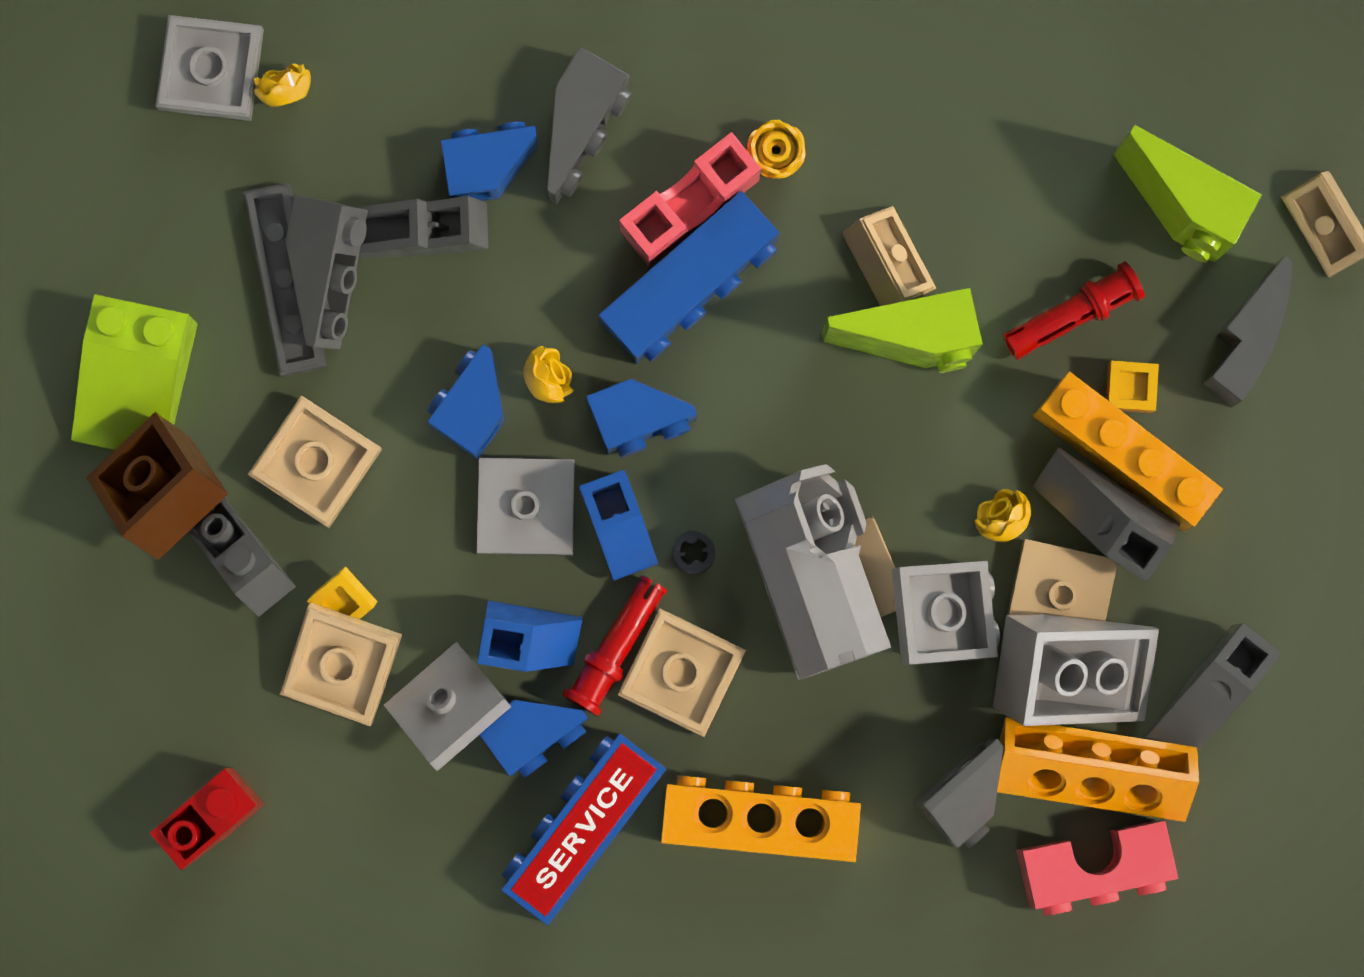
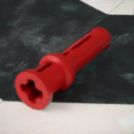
(1091, 303)
(603, 666)

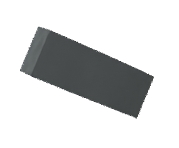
(425, 227)
(1252, 335)

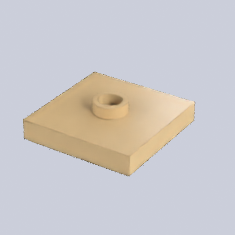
(315, 461)
(1061, 582)
(340, 664)
(681, 672)

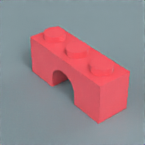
(675, 214)
(1139, 861)

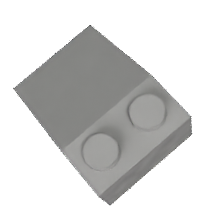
(1074, 670)

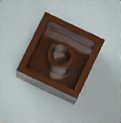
(156, 486)

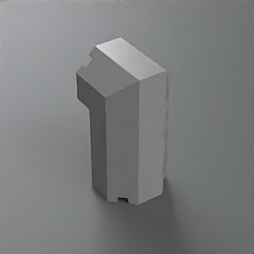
(812, 570)

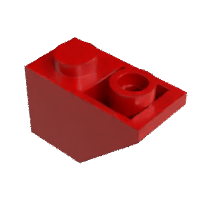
(207, 818)

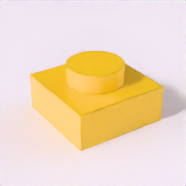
(1132, 386)
(344, 595)

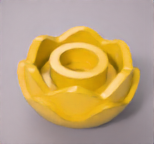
(283, 86)
(781, 135)
(547, 376)
(1003, 516)

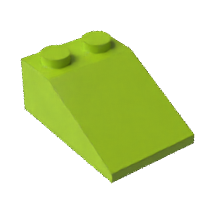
(1189, 197)
(917, 332)
(129, 369)

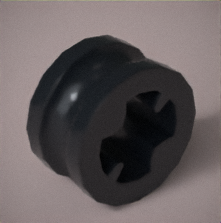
(690, 538)

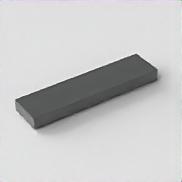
(269, 220)

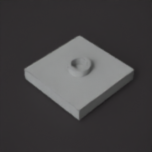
(209, 68)
(525, 506)
(447, 706)

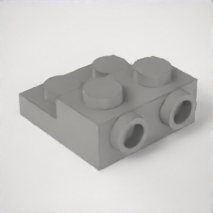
(945, 613)

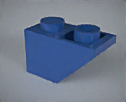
(486, 162)
(473, 406)
(635, 413)
(618, 524)
(527, 638)
(529, 731)

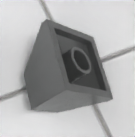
(965, 796)

